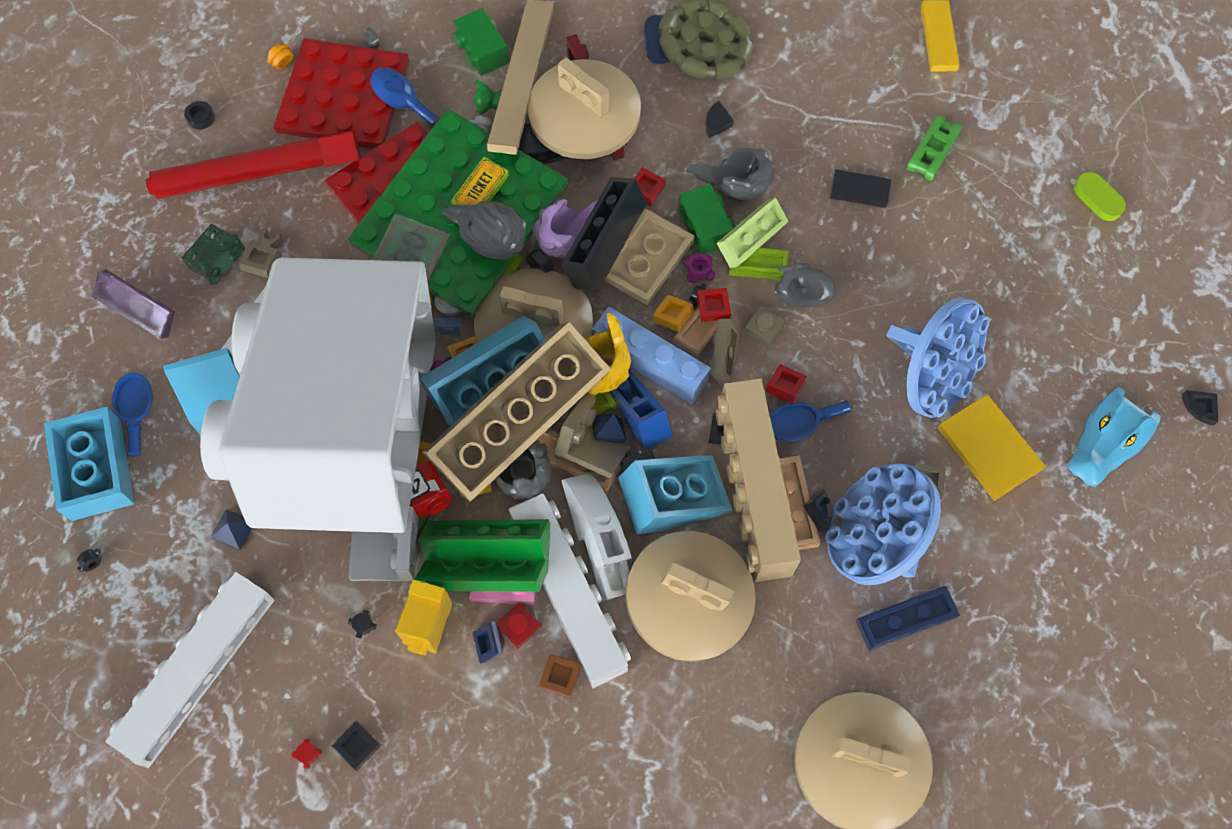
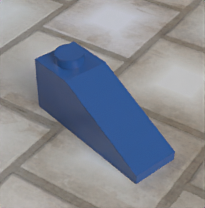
(641, 412)

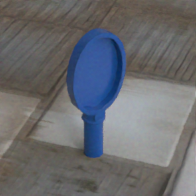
(399, 93)
(132, 403)
(801, 419)

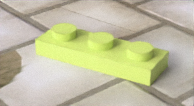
(752, 232)

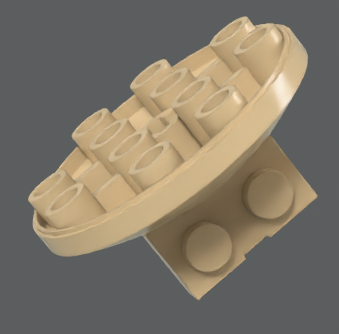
(584, 109)
(538, 295)
(690, 596)
(863, 762)

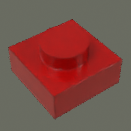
(650, 184)
(713, 304)
(786, 383)
(518, 625)

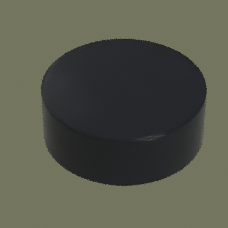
(199, 115)
(539, 260)

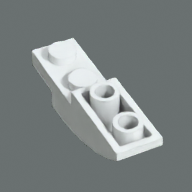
(602, 533)

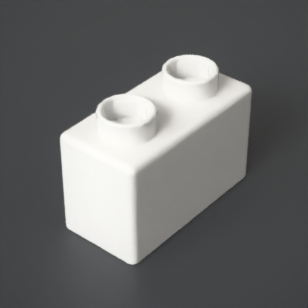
(326, 396)

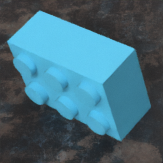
(88, 464)

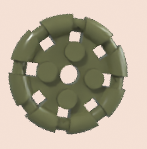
(691, 52)

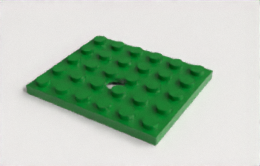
(432, 181)

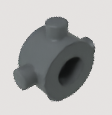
(372, 38)

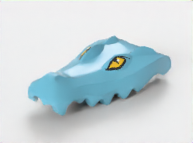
(1111, 436)

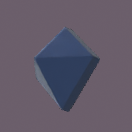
(609, 428)
(232, 530)
(488, 641)

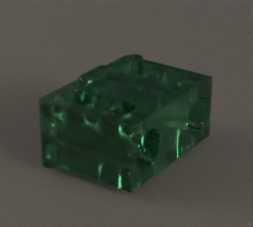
(213, 253)

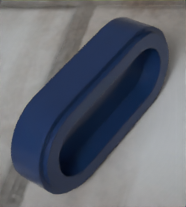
(653, 48)

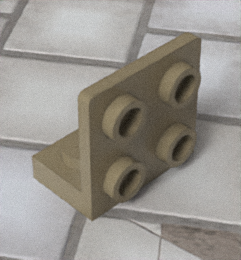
(579, 444)

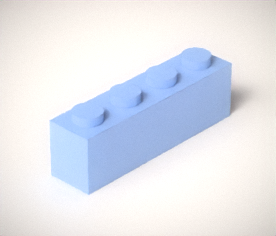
(660, 359)

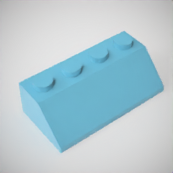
(471, 374)

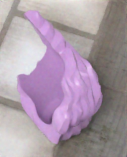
(559, 227)

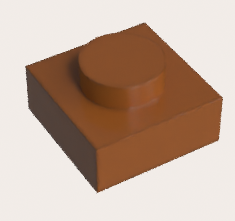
(560, 675)

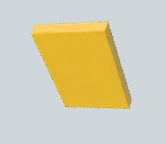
(991, 447)

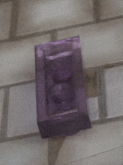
(133, 304)

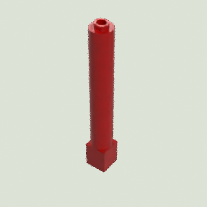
(254, 165)

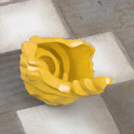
(614, 352)

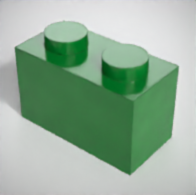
(480, 41)
(704, 217)

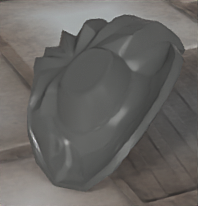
(804, 286)

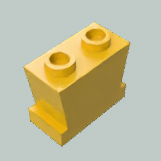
(424, 617)

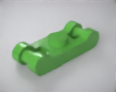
(934, 147)

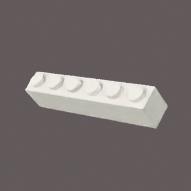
(576, 600)
(189, 670)

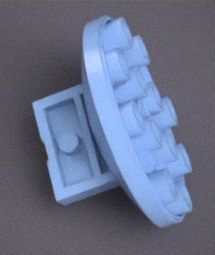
(943, 355)
(884, 524)

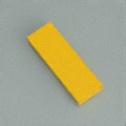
(939, 35)

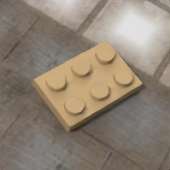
(649, 256)

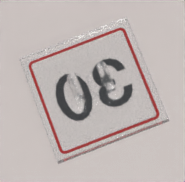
(412, 242)

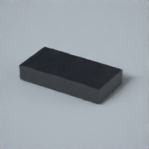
(860, 188)

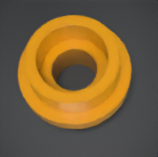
(280, 56)

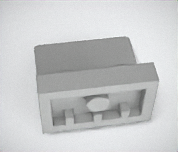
(384, 554)

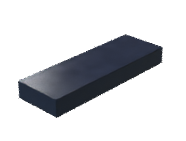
(907, 618)

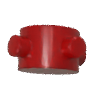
(306, 753)

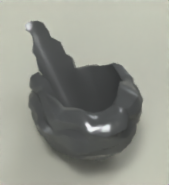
(741, 175)
(489, 228)
(527, 473)

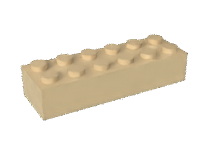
(517, 411)
(758, 481)

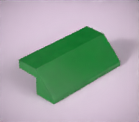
(485, 555)

